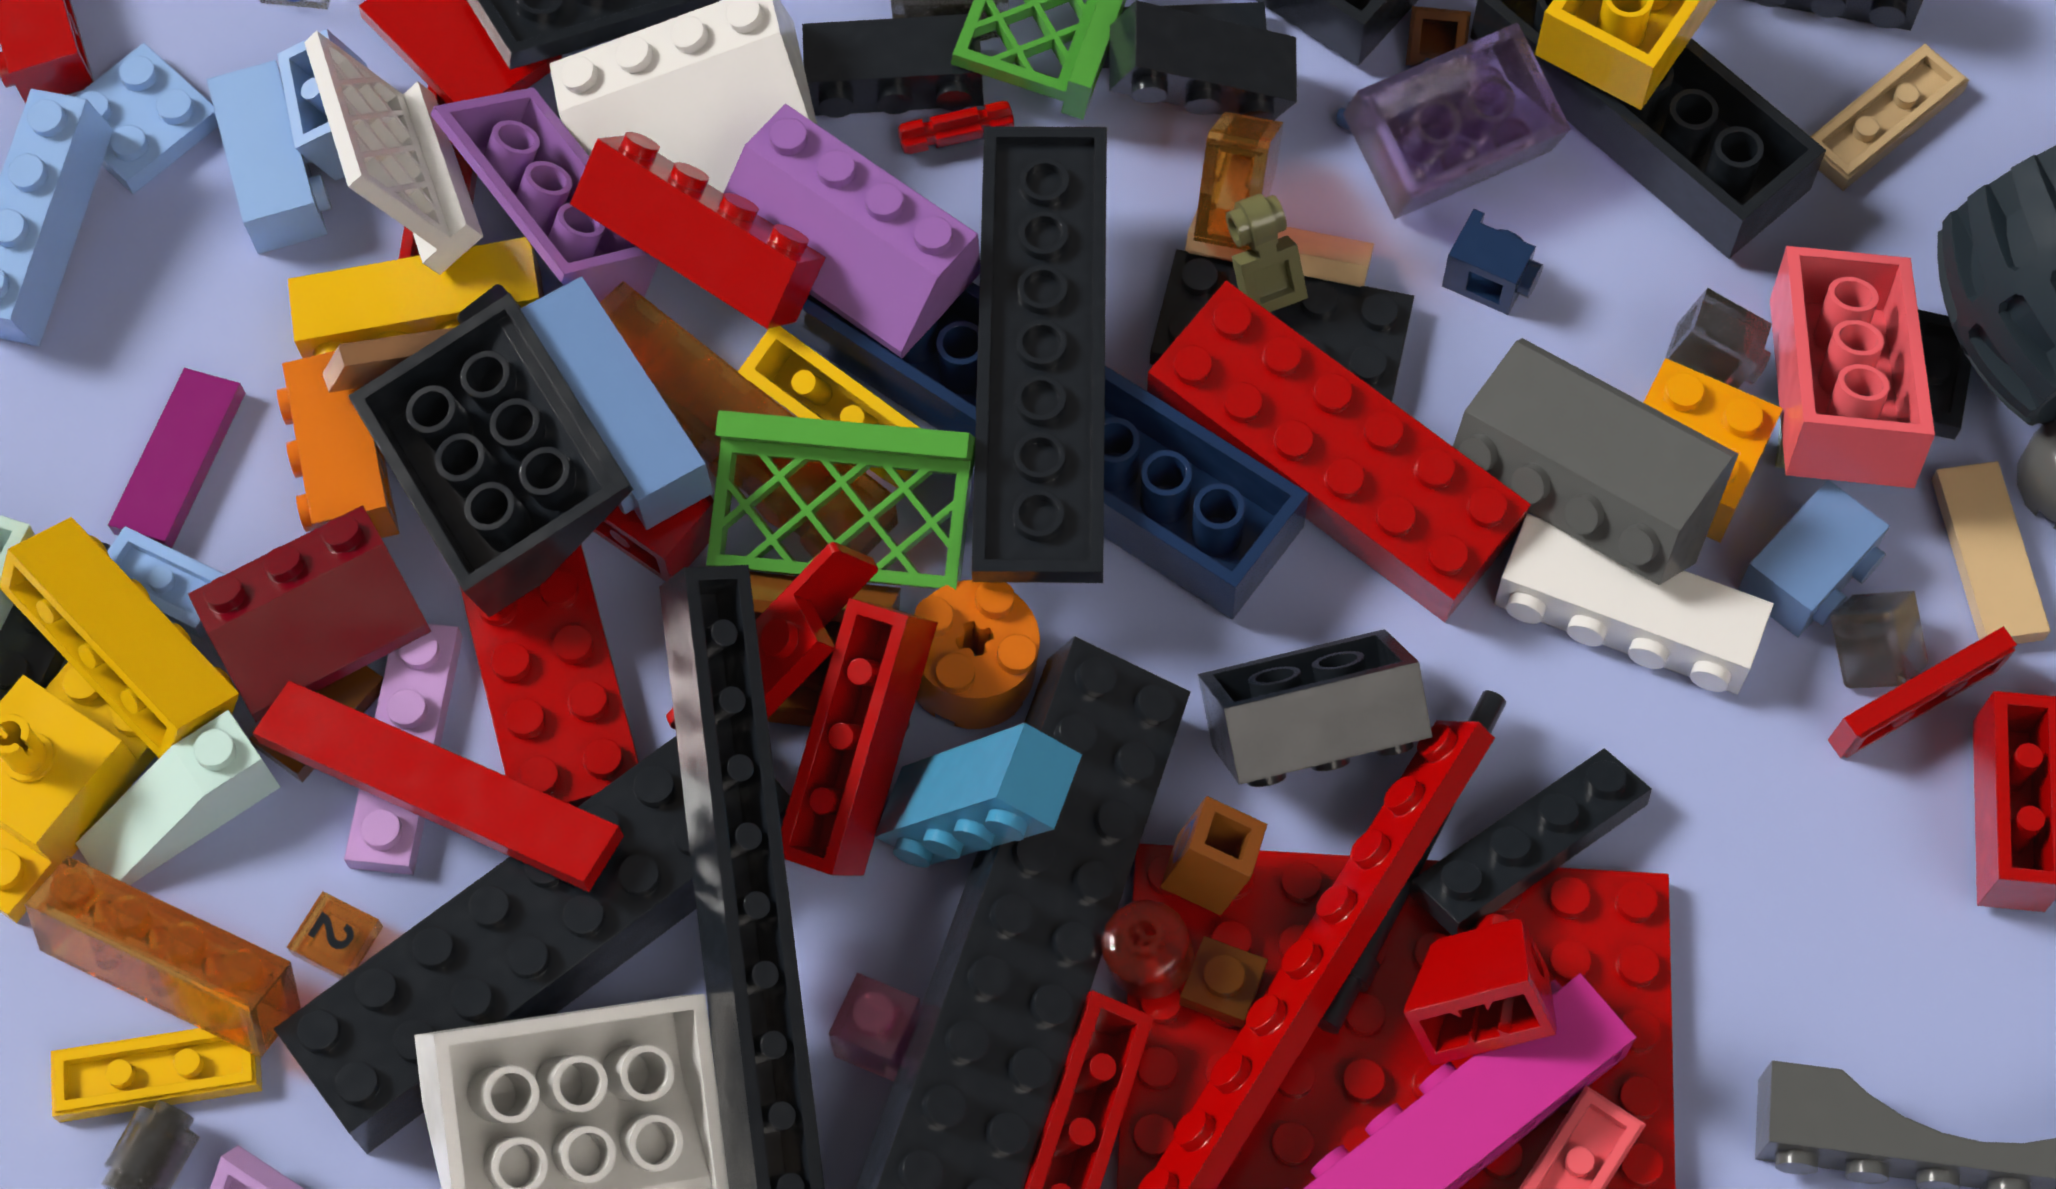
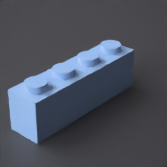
(43, 205)

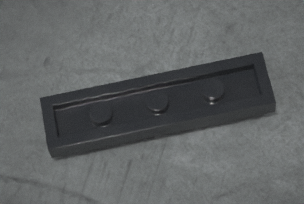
(1530, 842)

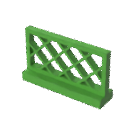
(1079, 64)
(843, 444)

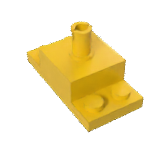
(59, 773)

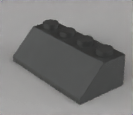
(1597, 461)

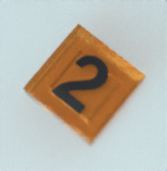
(334, 936)

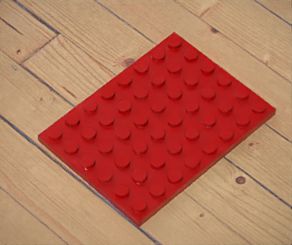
(1582, 922)

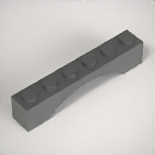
(1828, 1121)

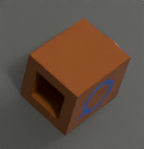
(1214, 855)

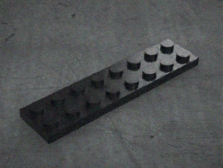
(1041, 357)

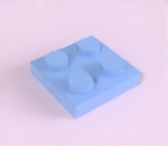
(152, 116)

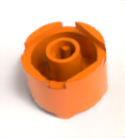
(1006, 643)

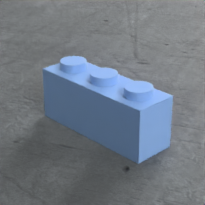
(270, 177)

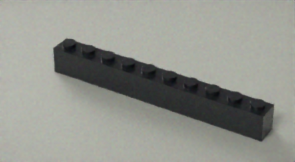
(740, 881)

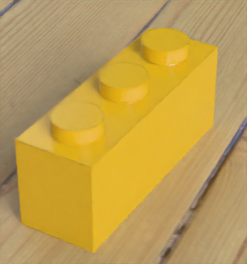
(816, 387)

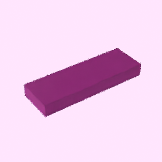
(178, 456)

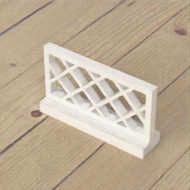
(396, 153)

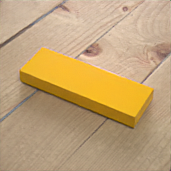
(148, 1069)

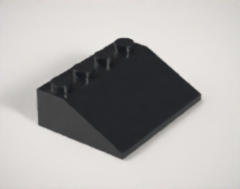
(493, 453)

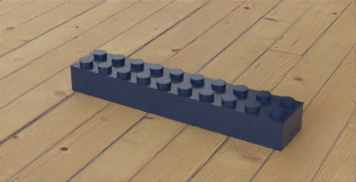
(1169, 484)

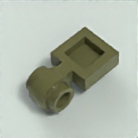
(1272, 267)

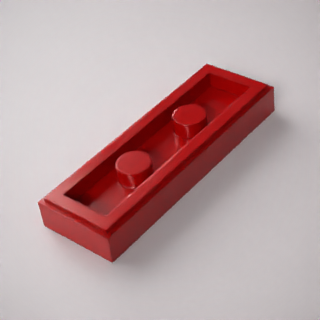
(1922, 693)

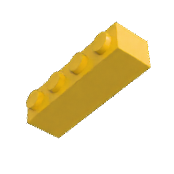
(405, 295)
(115, 635)

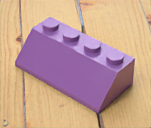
(533, 173)
(887, 249)

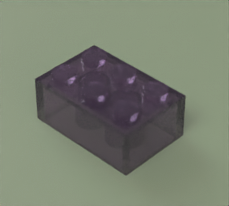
(1456, 120)

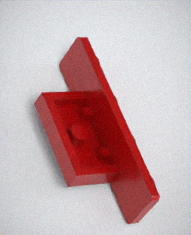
(793, 626)

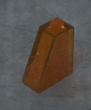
(1236, 165)

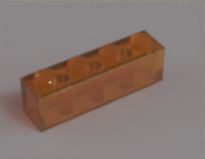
(163, 955)

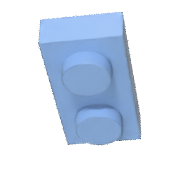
(165, 576)

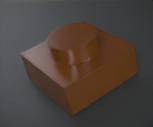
(1223, 982)

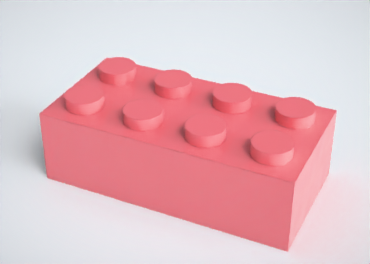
(1850, 367)

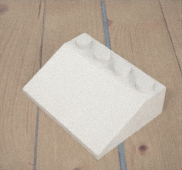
(688, 84)
(577, 1100)

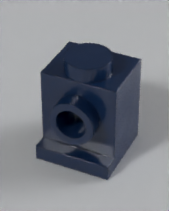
(1491, 265)

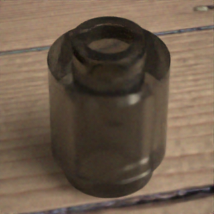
(151, 1149)

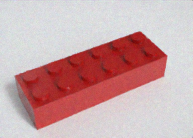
(1369, 467)

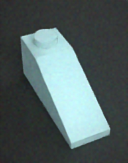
(179, 801)

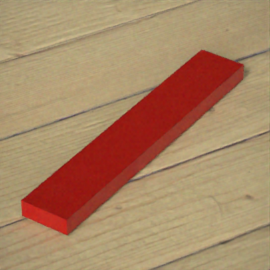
(439, 785)

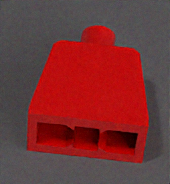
(1481, 992)

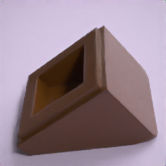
(1435, 33)

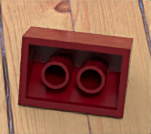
(309, 611)

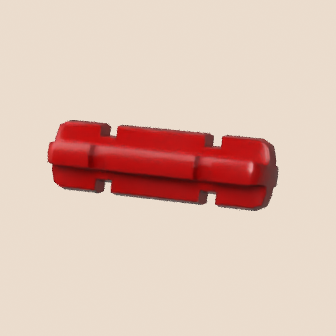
(953, 127)

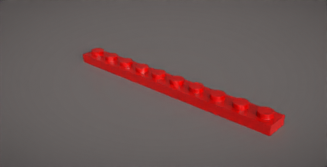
(1321, 959)

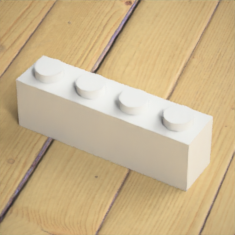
(1676, 625)

